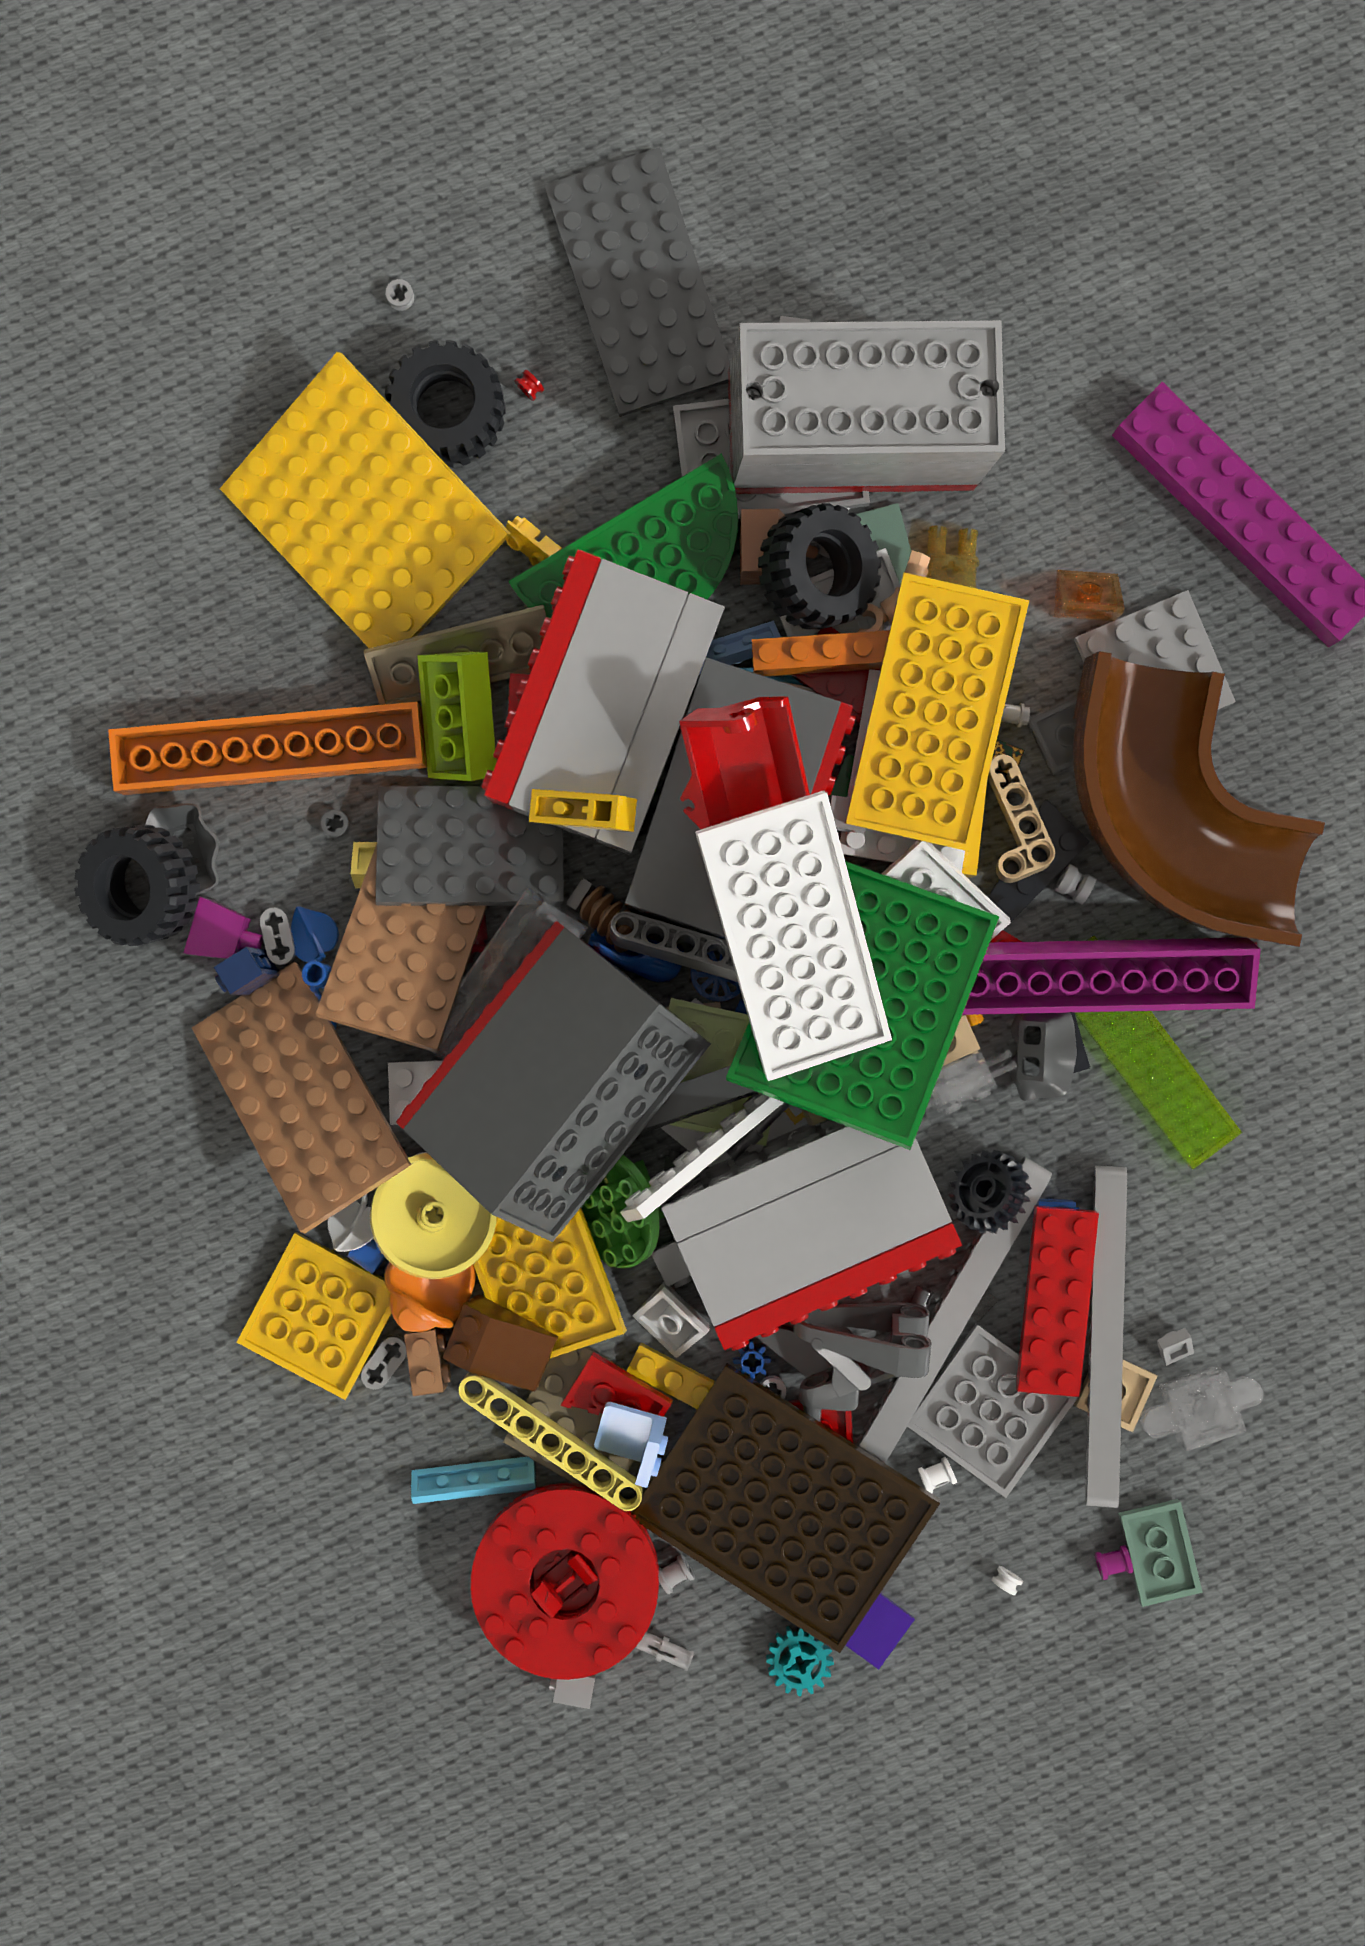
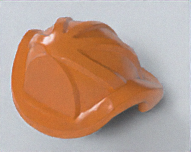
(427, 1303)

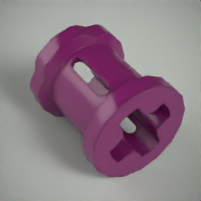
(1113, 1562)

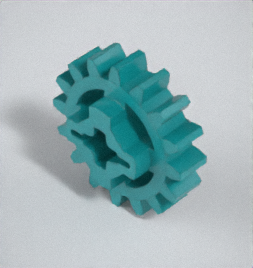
(789, 1666)

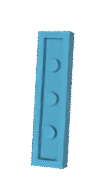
(473, 1480)

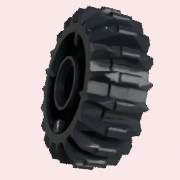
(1007, 1196)

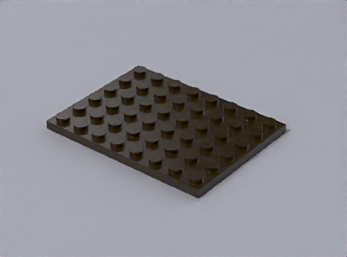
(784, 1508)

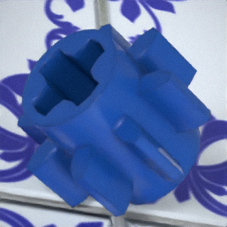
(744, 1355)

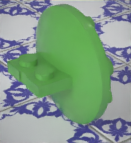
(618, 1241)

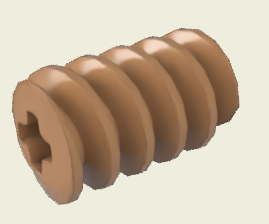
(600, 912)

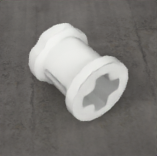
(937, 1475)

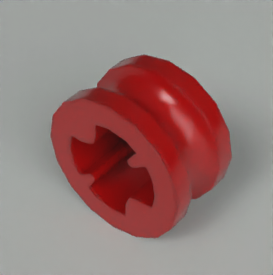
(529, 385)

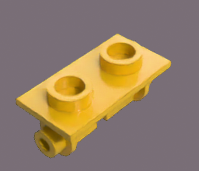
(524, 537)

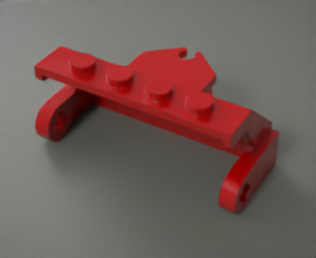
(741, 759)

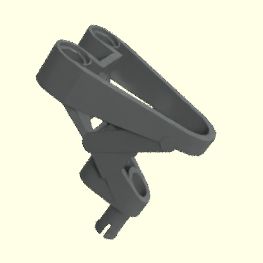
(900, 1354)

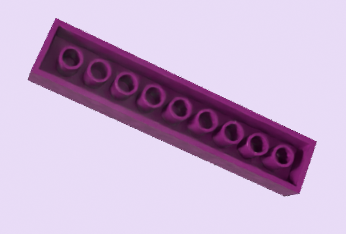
(1244, 514)
(1116, 976)

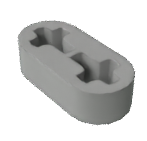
(270, 938)
(379, 1357)

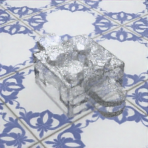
(967, 1079)
(1202, 1408)

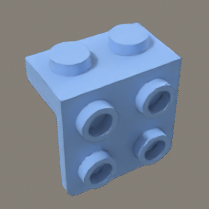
(633, 1436)

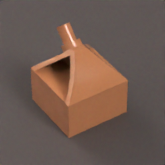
(753, 530)

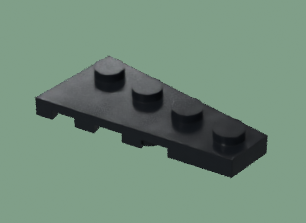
(1067, 842)

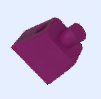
(219, 931)

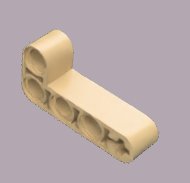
(1016, 814)

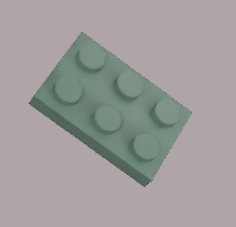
(1160, 1552)

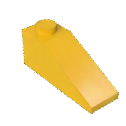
(583, 810)

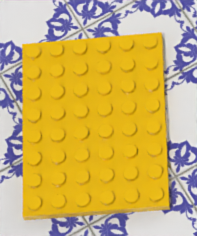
(364, 507)

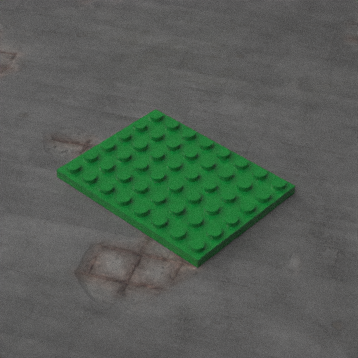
(925, 968)

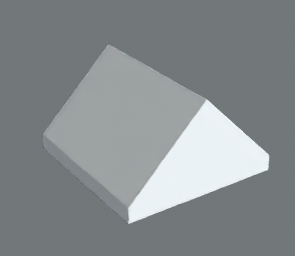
(671, 1320)

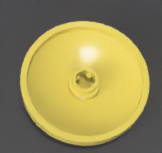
(429, 1221)

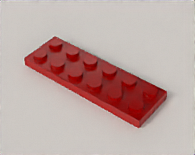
(1057, 1301)

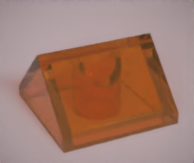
(1088, 596)

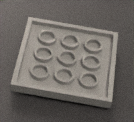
(1159, 637)
(981, 1416)

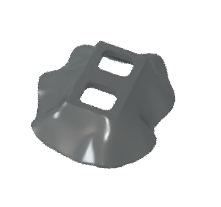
(205, 841)
(1055, 1052)

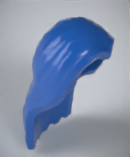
(643, 965)

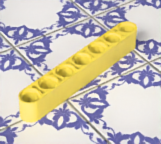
(558, 1454)

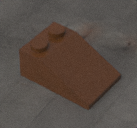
(499, 1344)

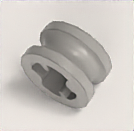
(390, 294)

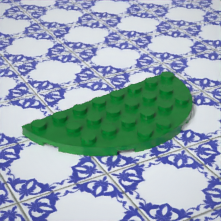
(673, 536)

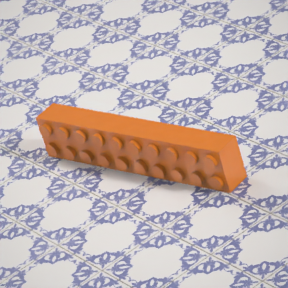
(267, 748)

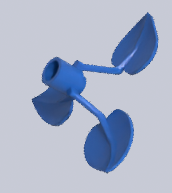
(312, 936)

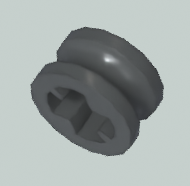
(340, 832)

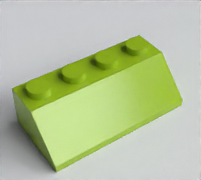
(457, 715)

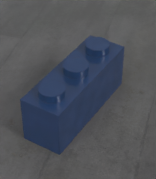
(245, 971)

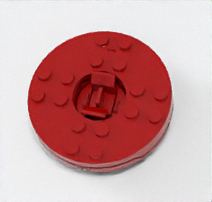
(564, 1582)

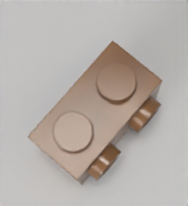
(425, 1361)

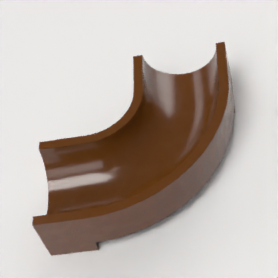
(1165, 814)

